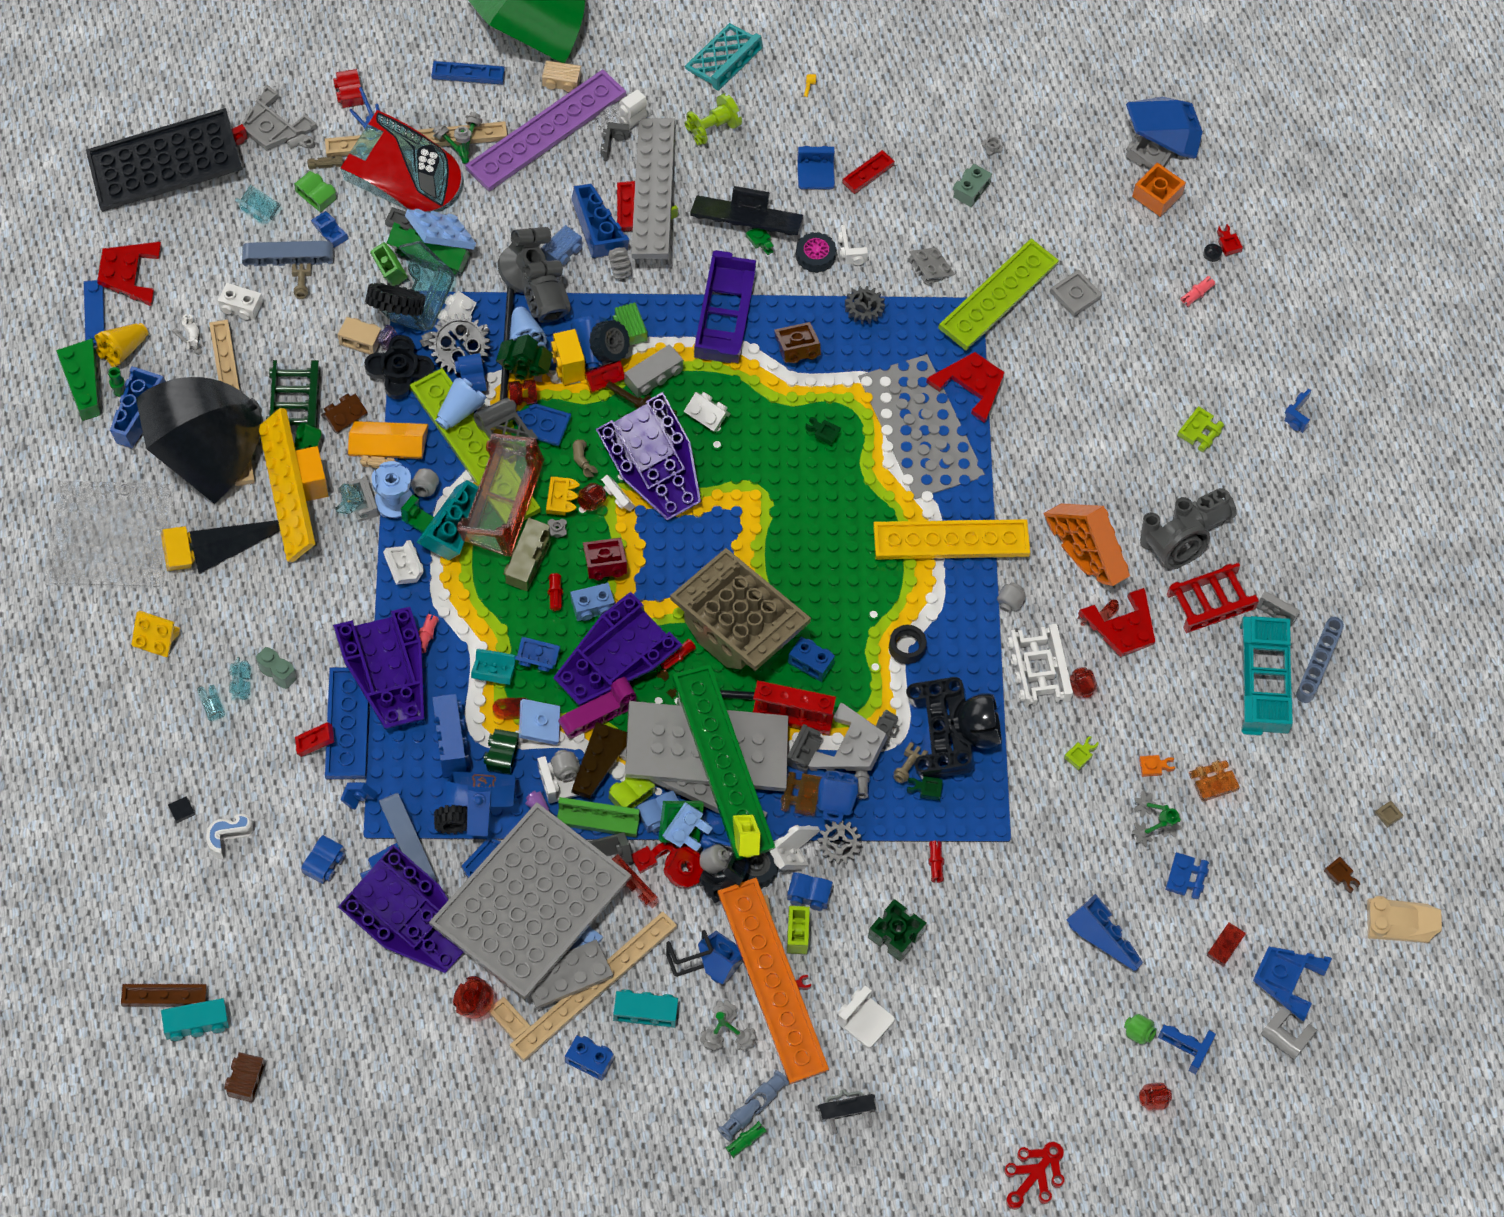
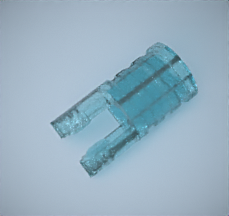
(211, 703)

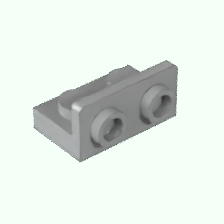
(1277, 608)

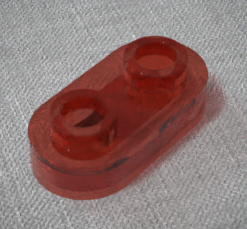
(511, 711)

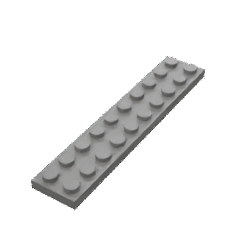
(653, 188)

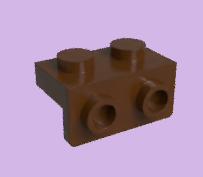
(345, 412)

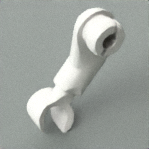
(192, 329)

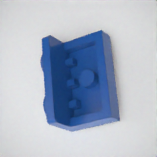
(538, 653)

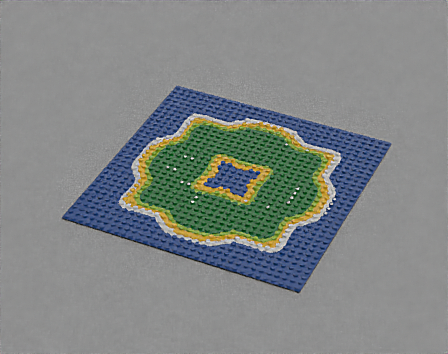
(772, 499)

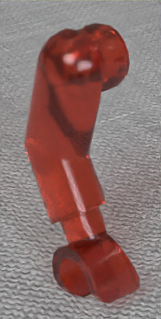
(1107, 612)

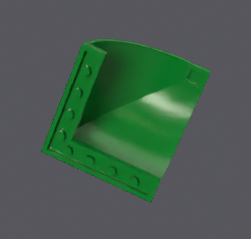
(541, 24)

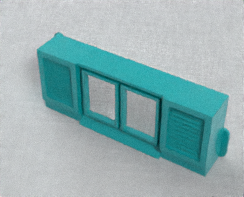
(1262, 709)

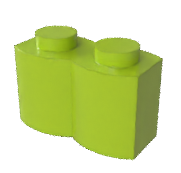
(631, 792)

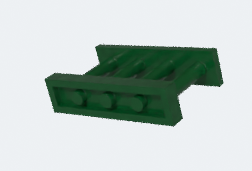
(310, 389)

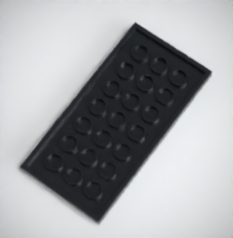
(163, 159)

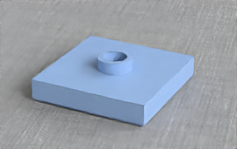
(539, 721)

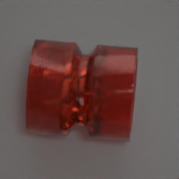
(515, 392)

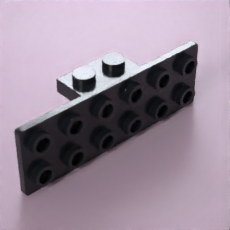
(748, 209)

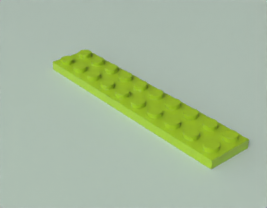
(463, 438)

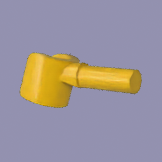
(810, 80)

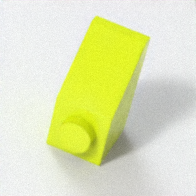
(746, 835)

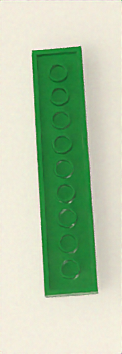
(720, 752)

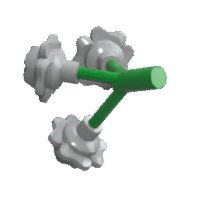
(725, 1014)

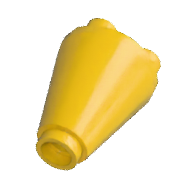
(119, 342)

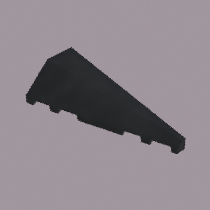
(221, 543)

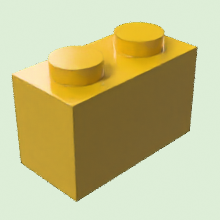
(177, 549)

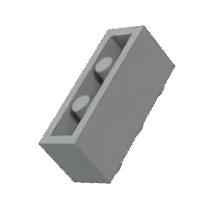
(653, 371)

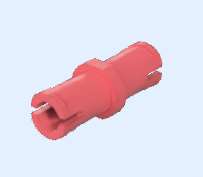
(1198, 291)
(426, 633)

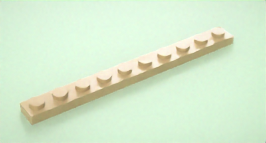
(485, 133)
(227, 373)
(571, 1006)

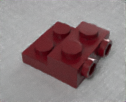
(605, 558)

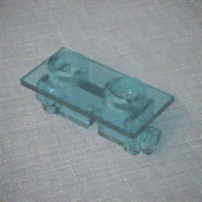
(239, 672)

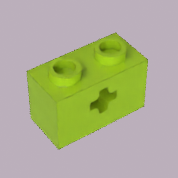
(798, 930)

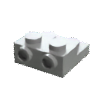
(1147, 152)

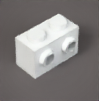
(240, 301)

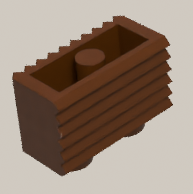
(245, 1077)

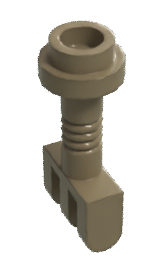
(301, 290)
(901, 774)

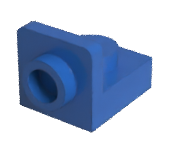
(357, 792)

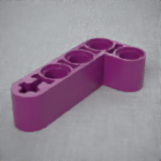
(598, 710)

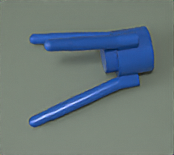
(369, 117)
(711, 839)

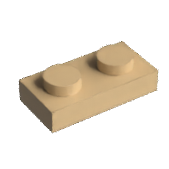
(508, 1018)

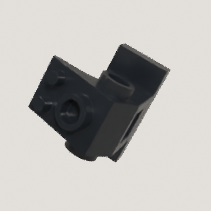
(734, 874)

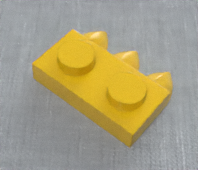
(560, 494)

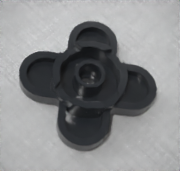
(398, 366)

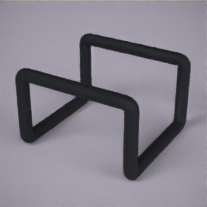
(669, 950)

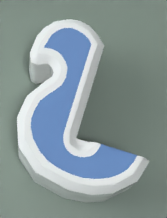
(224, 830)

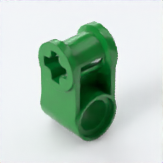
(306, 436)

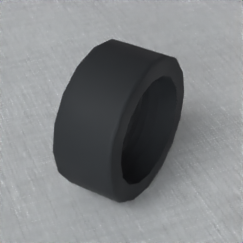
(907, 630)

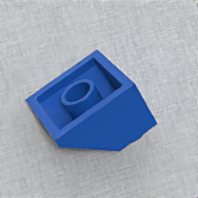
(723, 960)

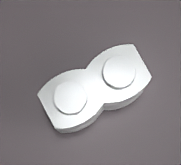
(632, 108)

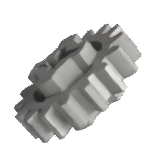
(839, 850)

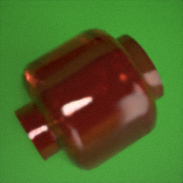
(591, 496)
(1083, 682)
(1155, 1096)

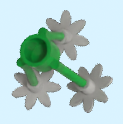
(1167, 818)

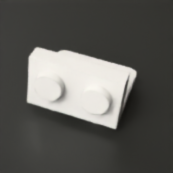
(787, 851)
(864, 1018)

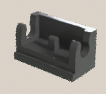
(804, 748)

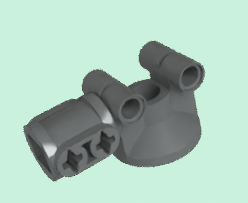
(527, 272)
(1187, 533)

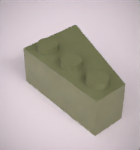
(528, 554)

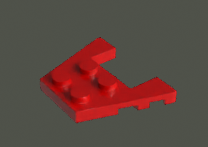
(119, 269)
(976, 376)
(1126, 632)

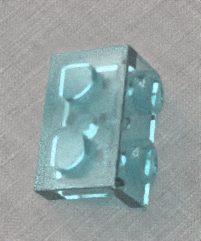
(258, 203)

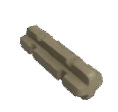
(325, 162)

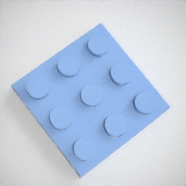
(440, 229)

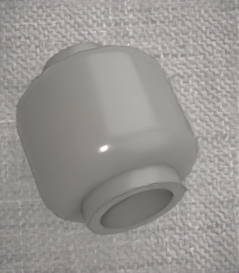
(425, 482)
(1011, 597)
(565, 765)
(714, 859)

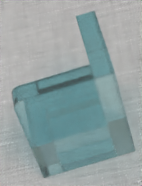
(350, 498)

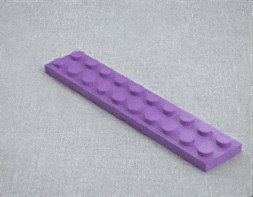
(545, 130)

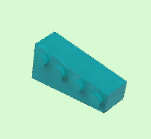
(442, 533)

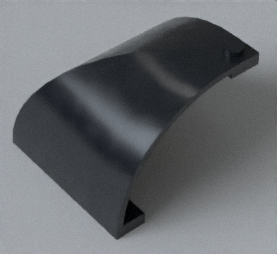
(200, 431)

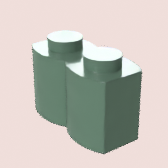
(275, 667)

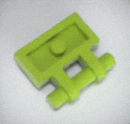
(1195, 426)

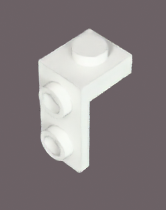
(853, 255)

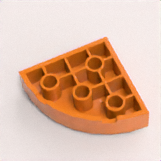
(1089, 530)

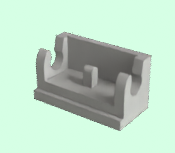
(368, 508)

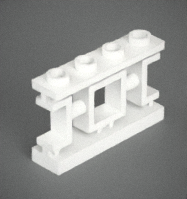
(1055, 663)

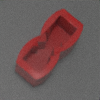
(348, 86)

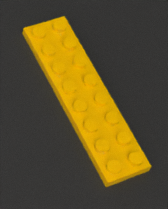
(286, 485)
(951, 539)

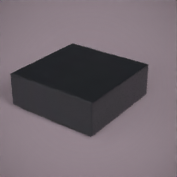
(181, 809)

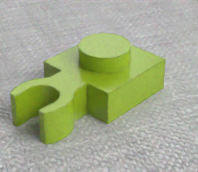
(1079, 754)

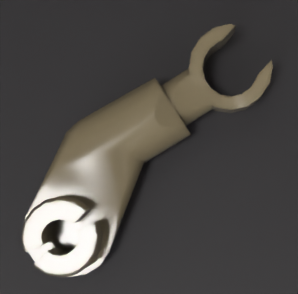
(578, 453)

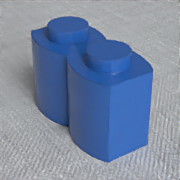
(472, 369)
(323, 859)
(809, 891)

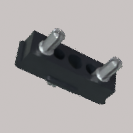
(846, 1107)

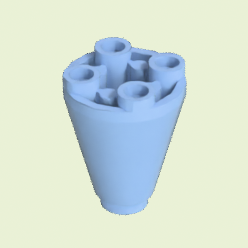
(523, 324)
(459, 403)

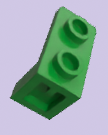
(414, 515)

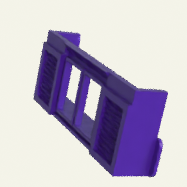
(726, 276)

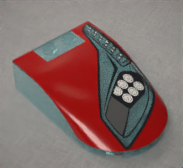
(402, 166)

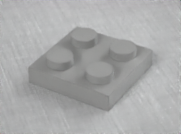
(1076, 293)

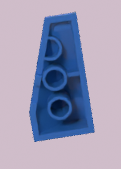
(1093, 924)

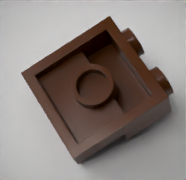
(798, 342)

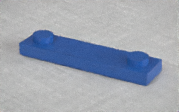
(468, 72)
(93, 309)

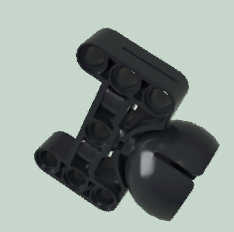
(968, 725)

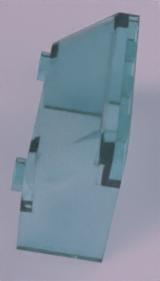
(432, 279)

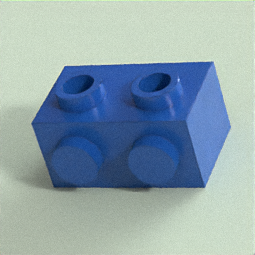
(811, 659)
(589, 1057)

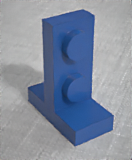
(1188, 1044)

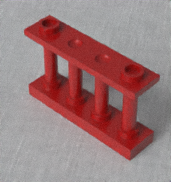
(1211, 615)
(799, 705)

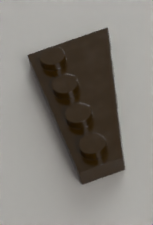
(599, 758)

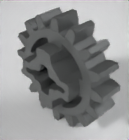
(865, 305)

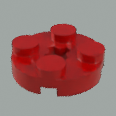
(674, 871)

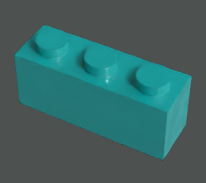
(645, 1008)
(195, 1019)

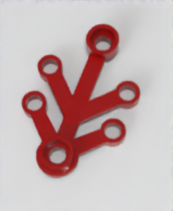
(1036, 1171)

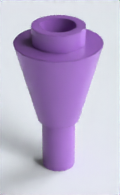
(535, 797)

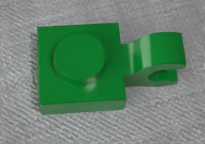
(760, 238)

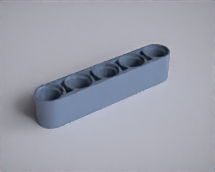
(287, 253)
(1322, 652)
(404, 832)

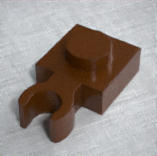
(1341, 873)

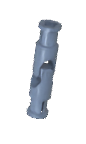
(742, 1116)

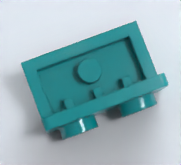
(493, 666)

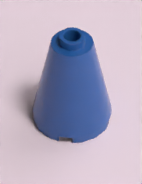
(583, 328)

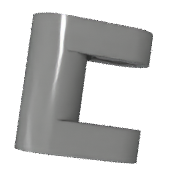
(1282, 1038)

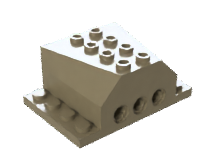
(737, 612)

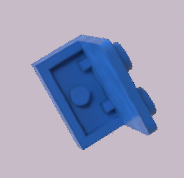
(815, 167)

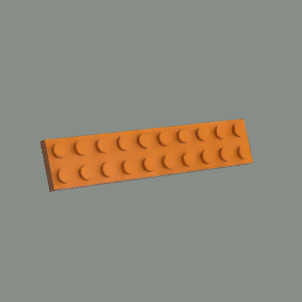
(773, 981)

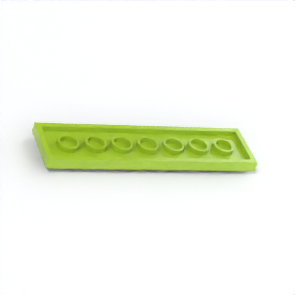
(998, 294)

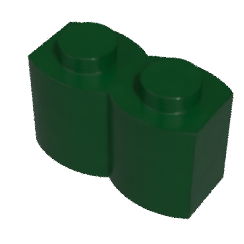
(502, 751)

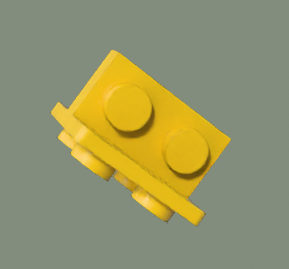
(154, 633)

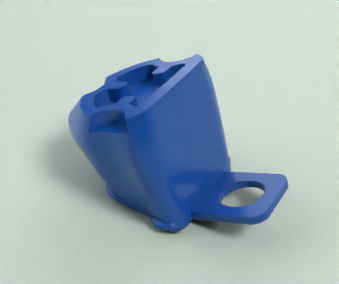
(837, 794)

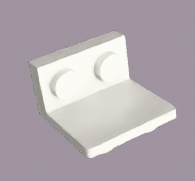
(553, 786)

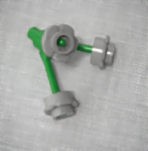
(462, 135)

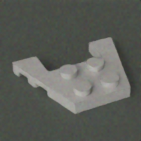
(268, 127)
(859, 747)

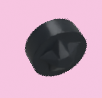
(1212, 252)

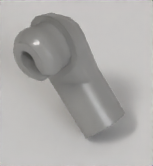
(301, 140)

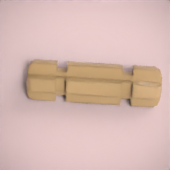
(374, 461)

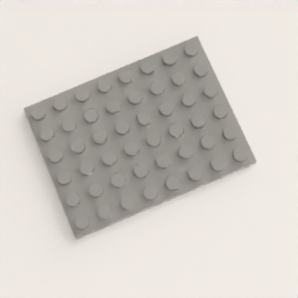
(530, 900)

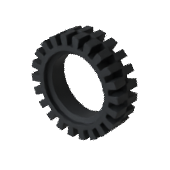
(395, 299)

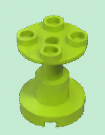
(724, 113)

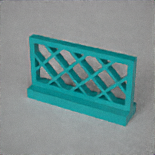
(734, 62)

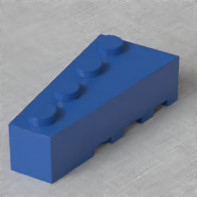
(597, 222)
(126, 423)
(450, 735)

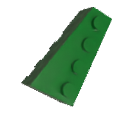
(453, 257)
(80, 371)

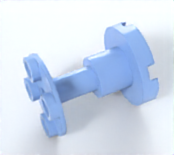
(392, 487)

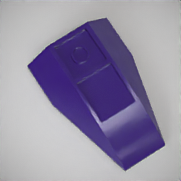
(617, 646)
(386, 665)

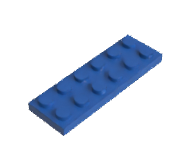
(349, 718)

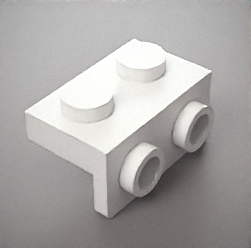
(456, 304)
(706, 411)
(404, 563)

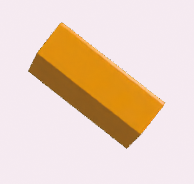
(387, 439)

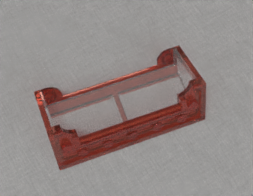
(503, 493)

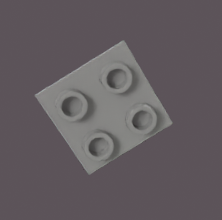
(930, 264)

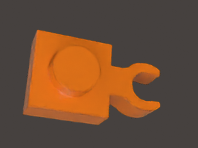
(1153, 766)

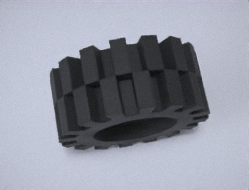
(451, 819)

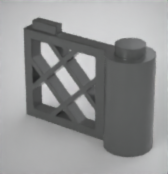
(499, 414)

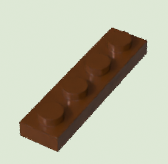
(162, 995)

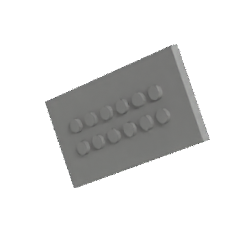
(913, 420)
(664, 748)

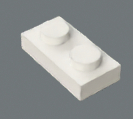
(621, 498)

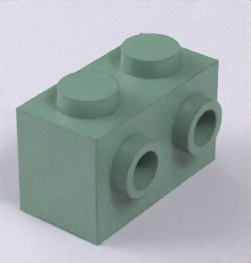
(972, 185)

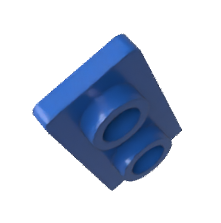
(1294, 418)

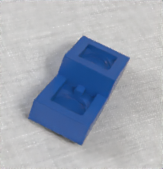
(329, 229)

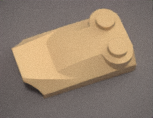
(1402, 920)

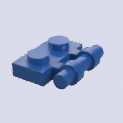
(1180, 875)

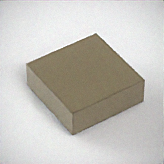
(1389, 814)

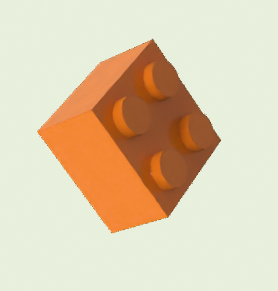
(1158, 189)

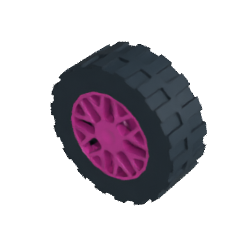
(816, 252)

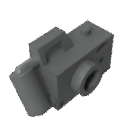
(886, 724)

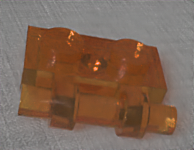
(1216, 785)
(807, 795)

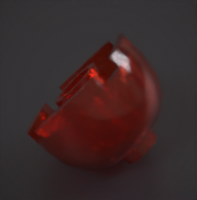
(473, 998)

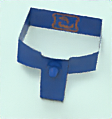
(480, 793)

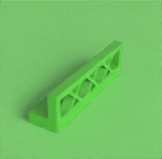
(598, 816)

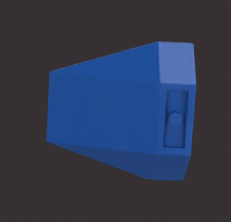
(1168, 124)

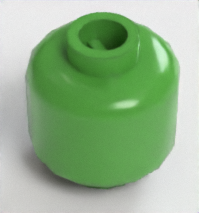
(1140, 1029)

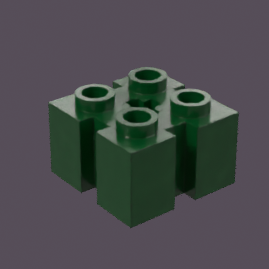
(524, 357)
(885, 930)

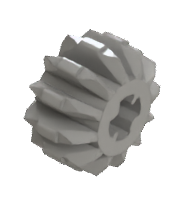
(620, 263)

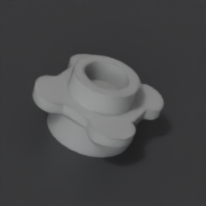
(992, 141)
(560, 531)

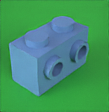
(591, 601)

